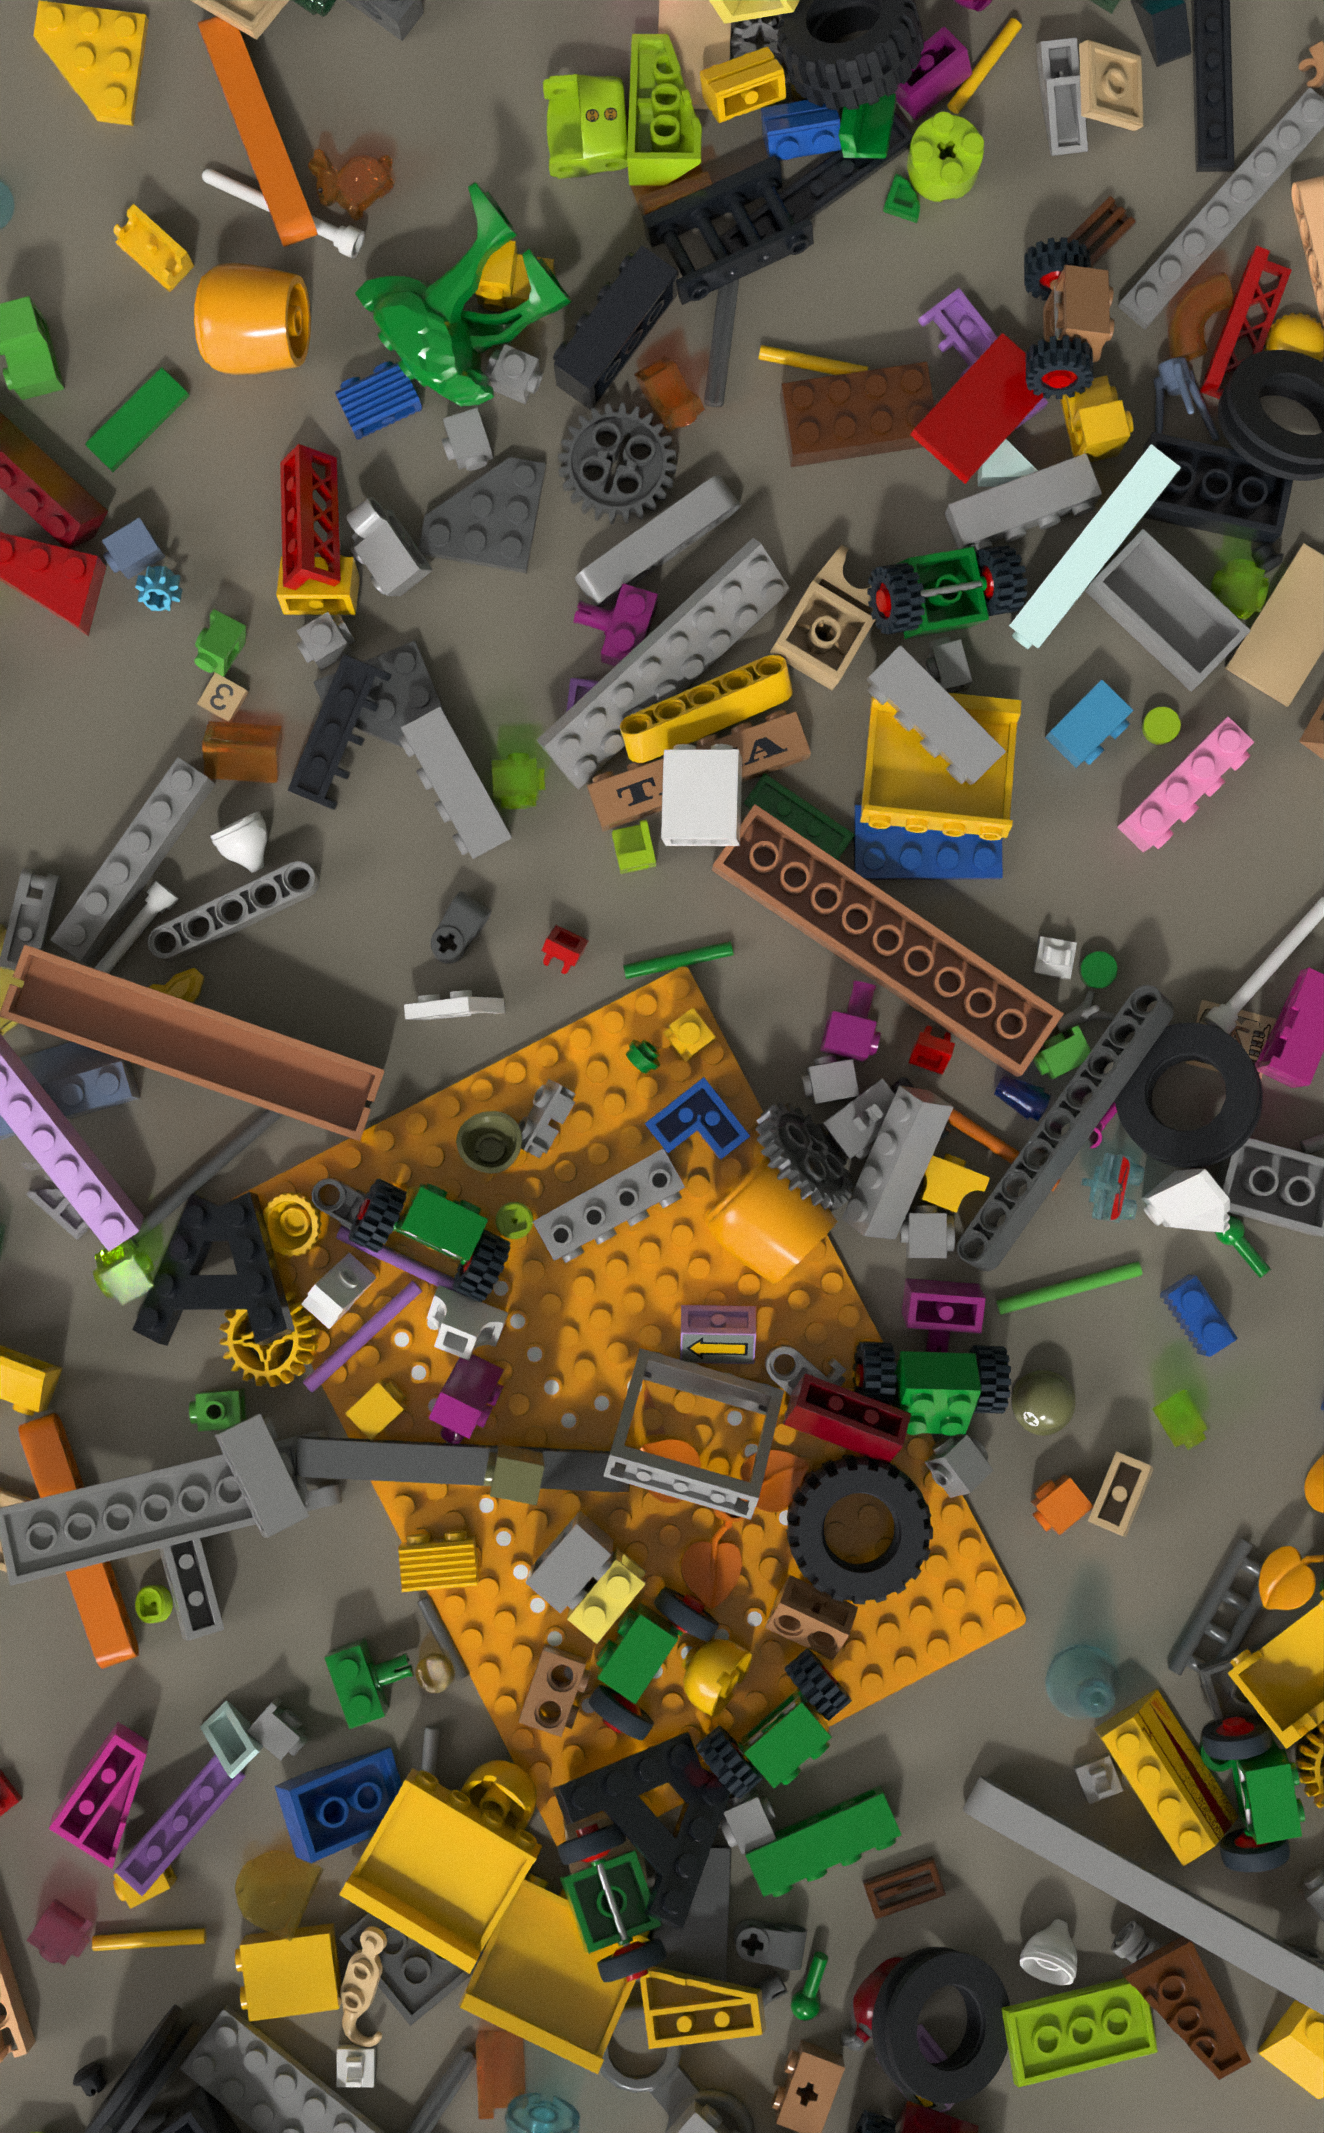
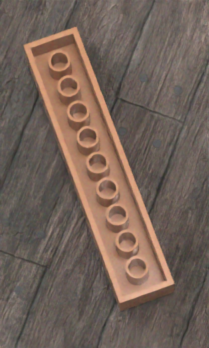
(887, 942)

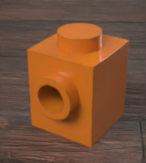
(1059, 1504)

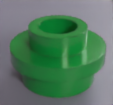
(643, 1056)

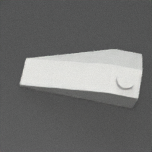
(1189, 1201)

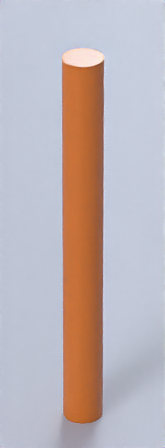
(984, 1137)

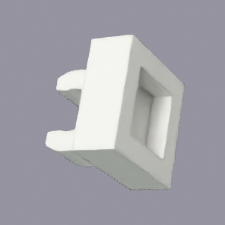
(1054, 958)
(356, 2066)

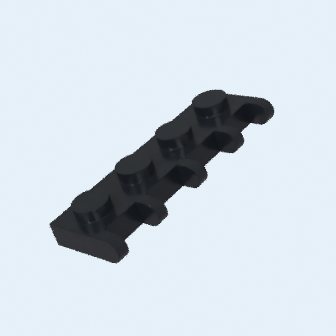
(334, 730)

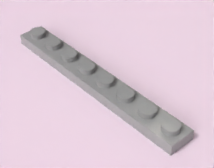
(1225, 210)

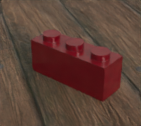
(847, 1418)

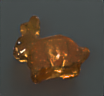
(355, 185)

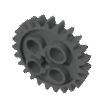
(646, 473)
(804, 1156)

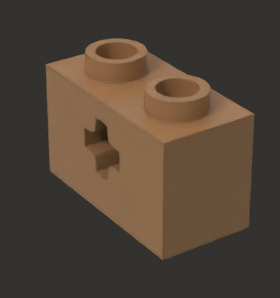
(810, 2110)

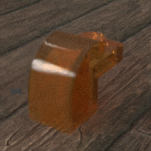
(668, 394)

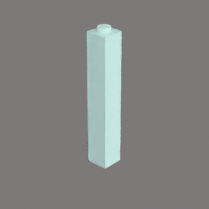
(1094, 547)

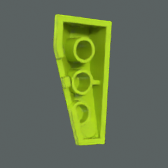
(661, 120)

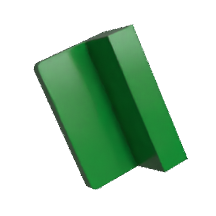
(868, 129)

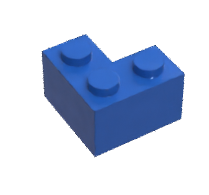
(699, 1111)

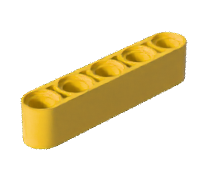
(706, 708)

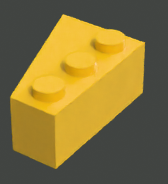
(698, 2009)

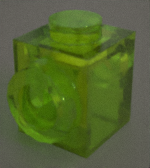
(1241, 587)
(517, 781)
(124, 1272)
(1182, 1420)

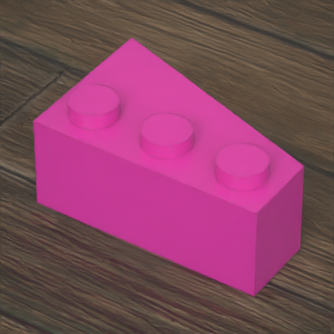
(1297, 1035)
(101, 1798)

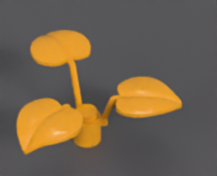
(1285, 1577)

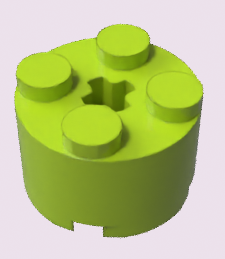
(945, 137)

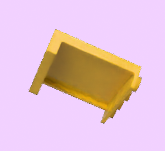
(916, 791)
(441, 1869)
(543, 1981)

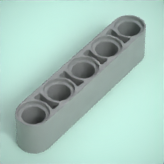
(658, 541)
(215, 911)

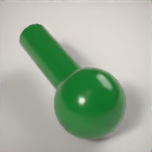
(1235, 1237)
(805, 2003)

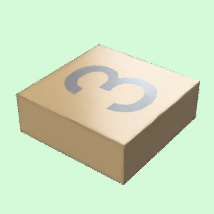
(222, 698)

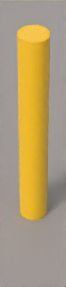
(984, 65)
(808, 361)
(149, 1939)

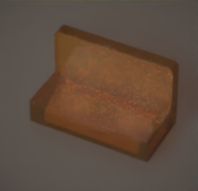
(654, 197)
(241, 751)
(498, 2070)

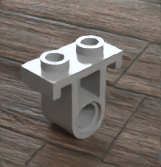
(801, 1366)

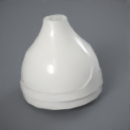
(243, 841)
(1051, 1955)

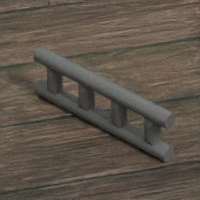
(1222, 1592)

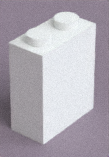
(701, 796)

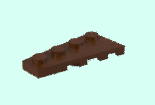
(1185, 1997)

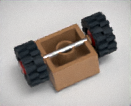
(1073, 317)

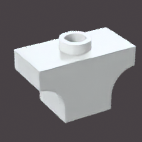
(338, 1290)
(464, 1322)

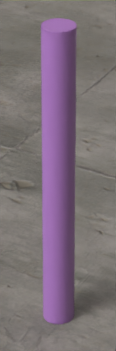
(402, 1262)
(362, 1336)

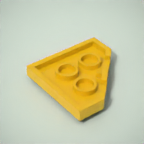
(96, 54)

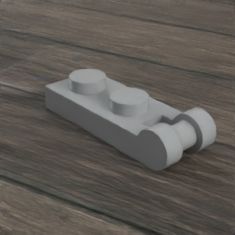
(29, 916)

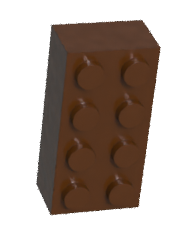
(855, 413)

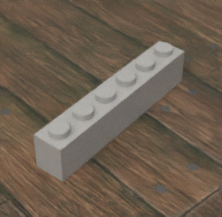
(133, 861)

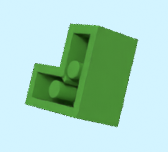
(28, 350)

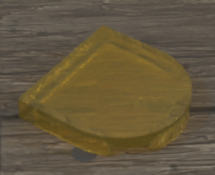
(276, 1891)

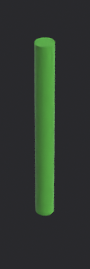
(1069, 1287)

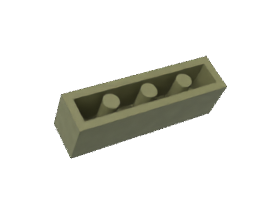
(515, 1474)

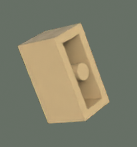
(1121, 1494)

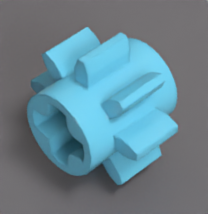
(158, 588)

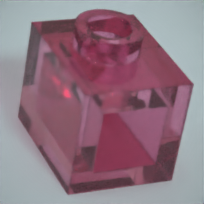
(60, 1934)

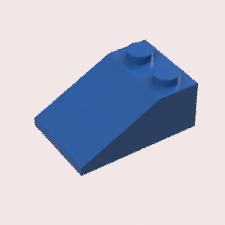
(338, 1803)

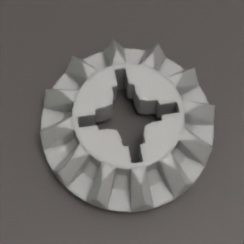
(747, 33)

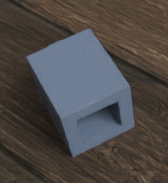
(132, 549)

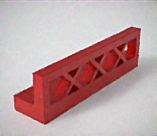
(1237, 318)
(297, 512)

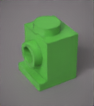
(220, 643)
(1062, 1054)
(232, 1409)

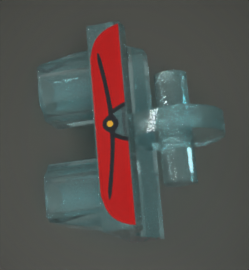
(1110, 1185)

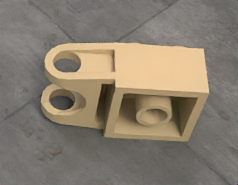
(829, 607)

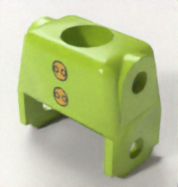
(585, 125)

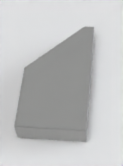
(61, 1210)

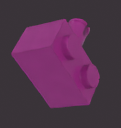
(939, 72)
(623, 625)
(852, 1032)
(942, 1309)
(465, 1398)

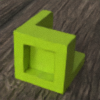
(634, 848)

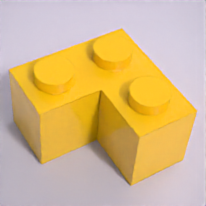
(505, 279)
(1097, 421)

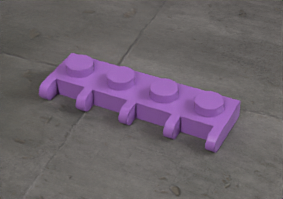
(966, 332)

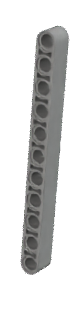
(1148, 1892)

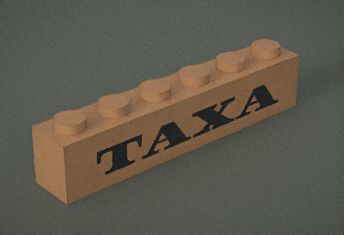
(640, 789)

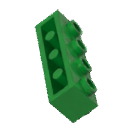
(823, 1841)

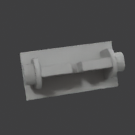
(549, 1102)

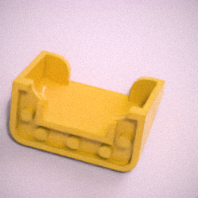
(1287, 1677)

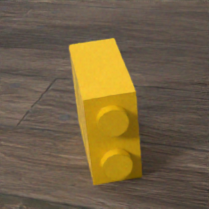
(289, 1975)

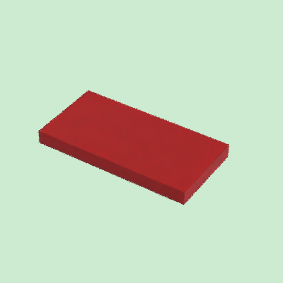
(979, 410)

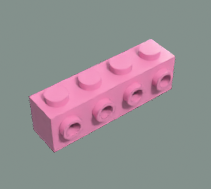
(1186, 784)

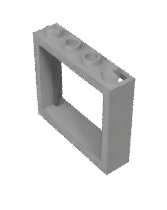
(685, 1480)

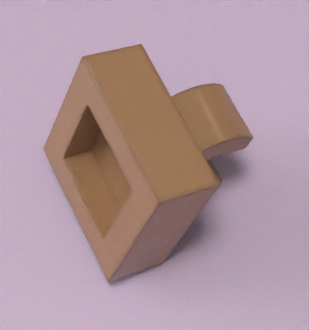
(1318, 54)

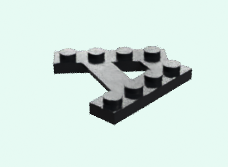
(253, 1288)
(675, 1856)

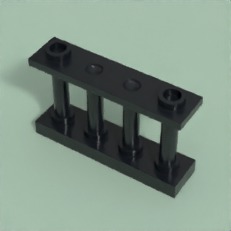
(725, 197)

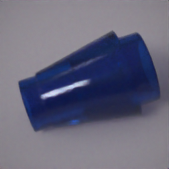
(1023, 1097)

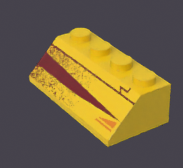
(1168, 1776)

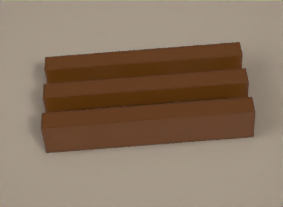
(1118, 214)
(900, 1873)

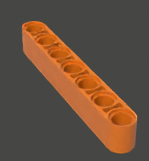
(258, 131)
(95, 1585)

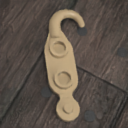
(361, 1984)

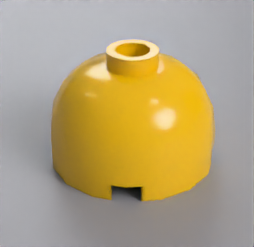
(714, 1673)
(503, 1789)

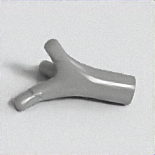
(1083, 1013)

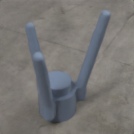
(1179, 380)

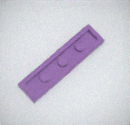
(177, 1826)

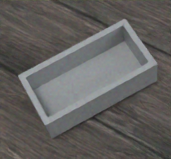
(1167, 610)

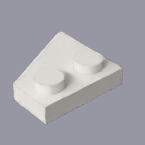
(459, 1005)

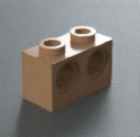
(811, 1617)
(547, 1688)

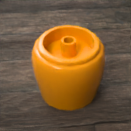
(252, 319)
(768, 1223)

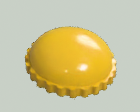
(1297, 334)
(292, 1224)

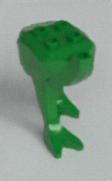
(427, 322)

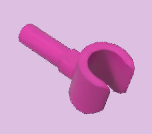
(1102, 1124)

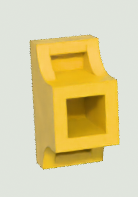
(948, 1182)

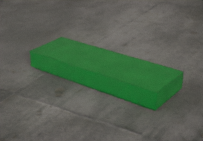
(137, 419)
(799, 816)

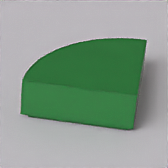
(902, 200)

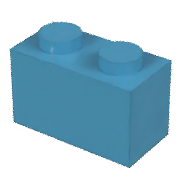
(1089, 724)

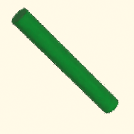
(678, 960)

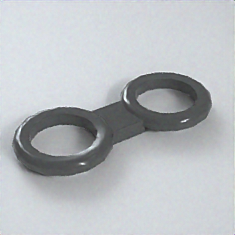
(671, 2083)

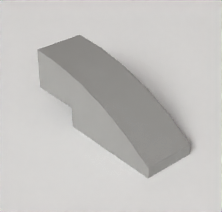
(1061, 96)

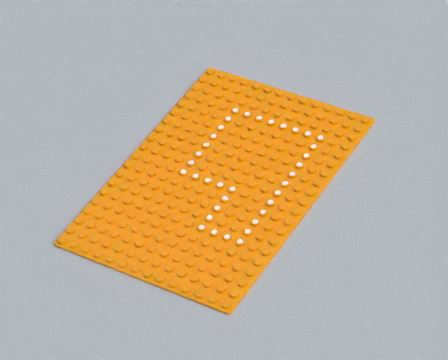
(566, 1379)

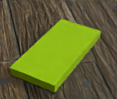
(1077, 2031)

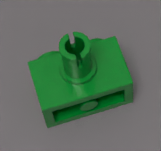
(361, 1681)

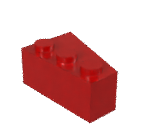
(53, 577)

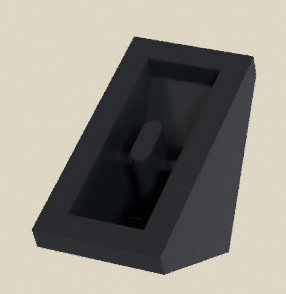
(1164, 28)

